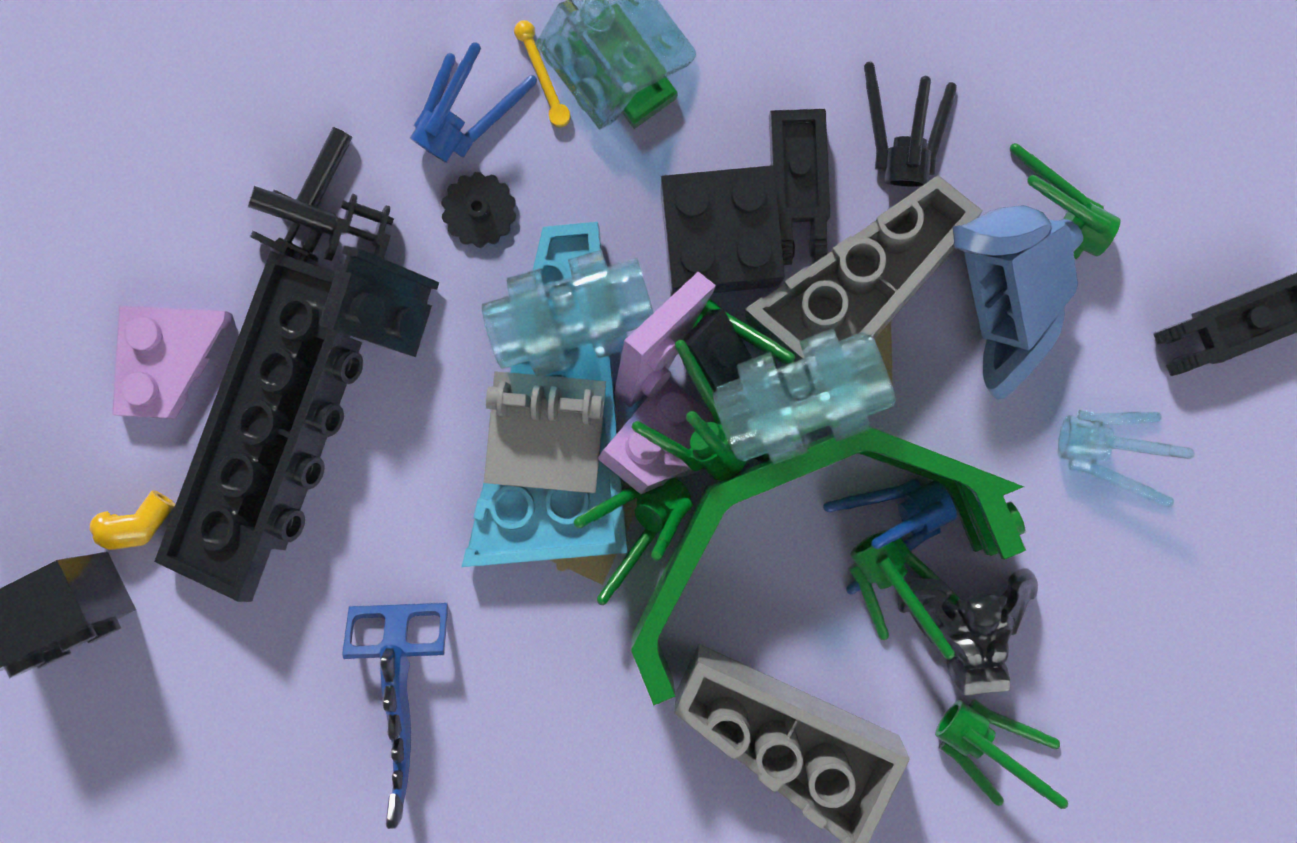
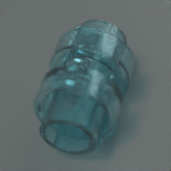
(546, 320)
(846, 388)

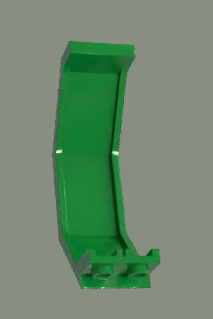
(976, 495)

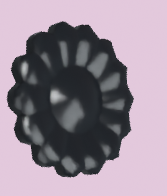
(478, 209)

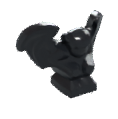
(976, 628)

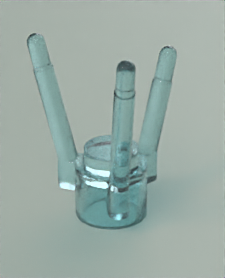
(1086, 440)

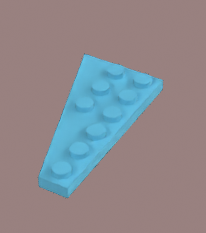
(538, 523)

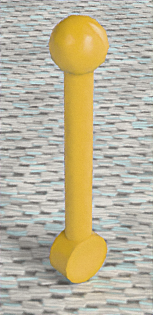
(559, 113)

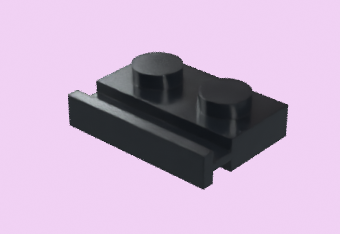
(378, 302)

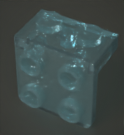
(612, 51)

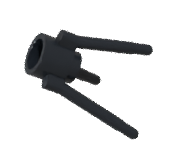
(911, 156)

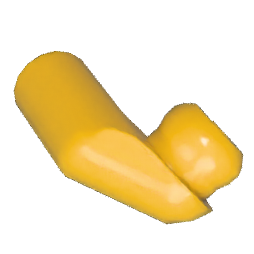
(131, 530)

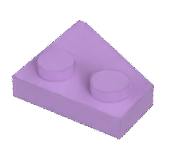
(651, 346)
(161, 356)
(641, 461)

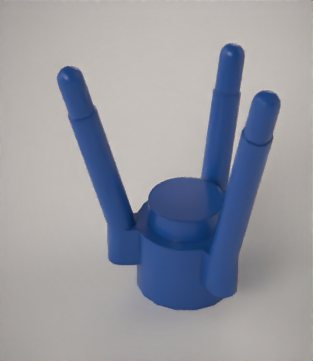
(439, 128)
(922, 513)

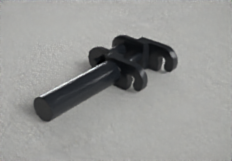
(312, 194)
(324, 220)

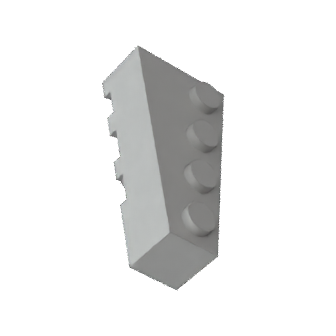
(868, 274)
(795, 743)

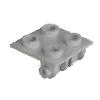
(544, 431)

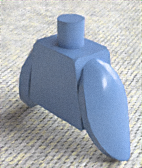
(1020, 286)

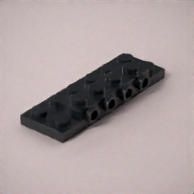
(263, 434)

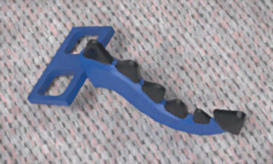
(394, 675)

